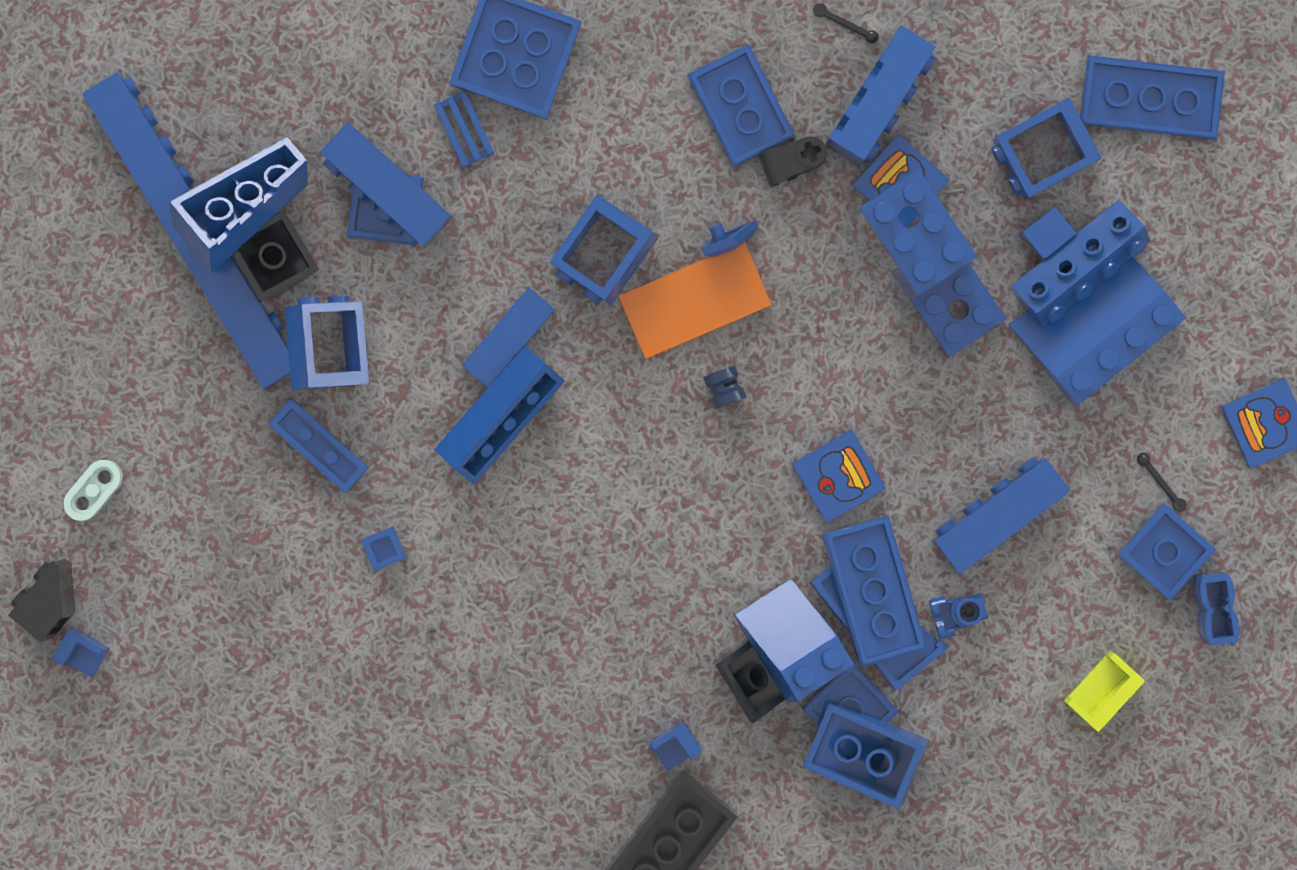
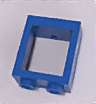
(1076, 132)
(644, 242)
(301, 345)

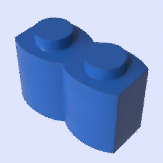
(1216, 618)

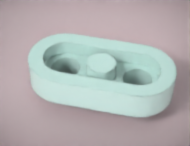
(93, 489)

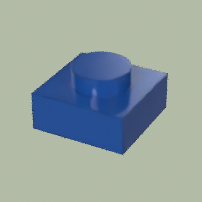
(384, 548)

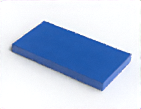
(1152, 97)
(874, 591)

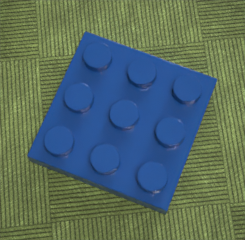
(516, 54)

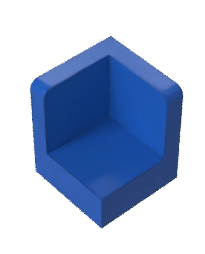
(1048, 233)
(80, 652)
(675, 745)

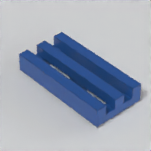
(451, 101)

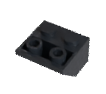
(48, 603)

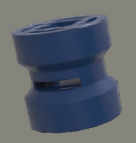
(724, 387)

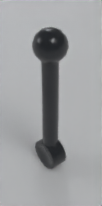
(820, 10)
(1178, 503)

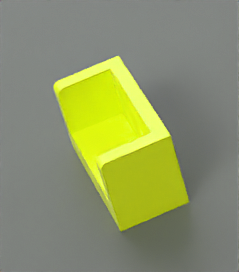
(1104, 691)

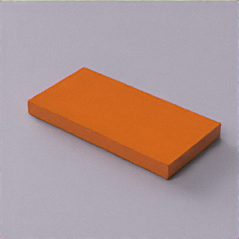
(694, 301)

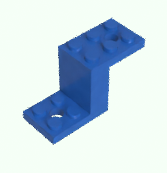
(932, 262)

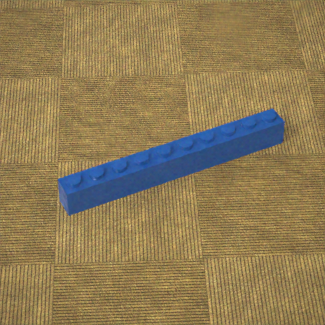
(161, 181)

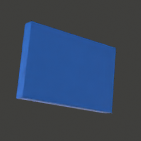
(741, 105)

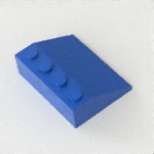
(1101, 331)

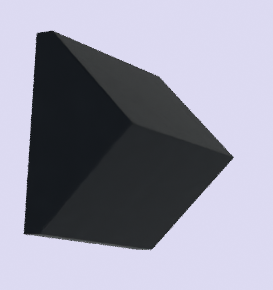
(274, 259)
(749, 681)

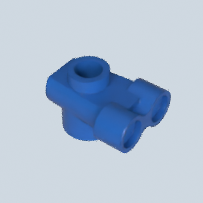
(949, 617)

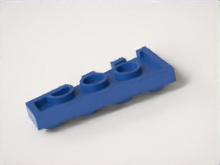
(895, 670)

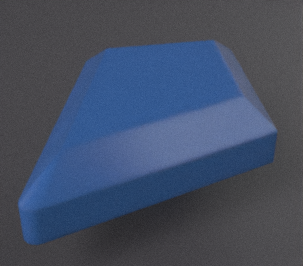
(727, 241)

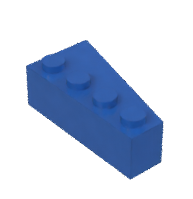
(880, 96)
(238, 202)

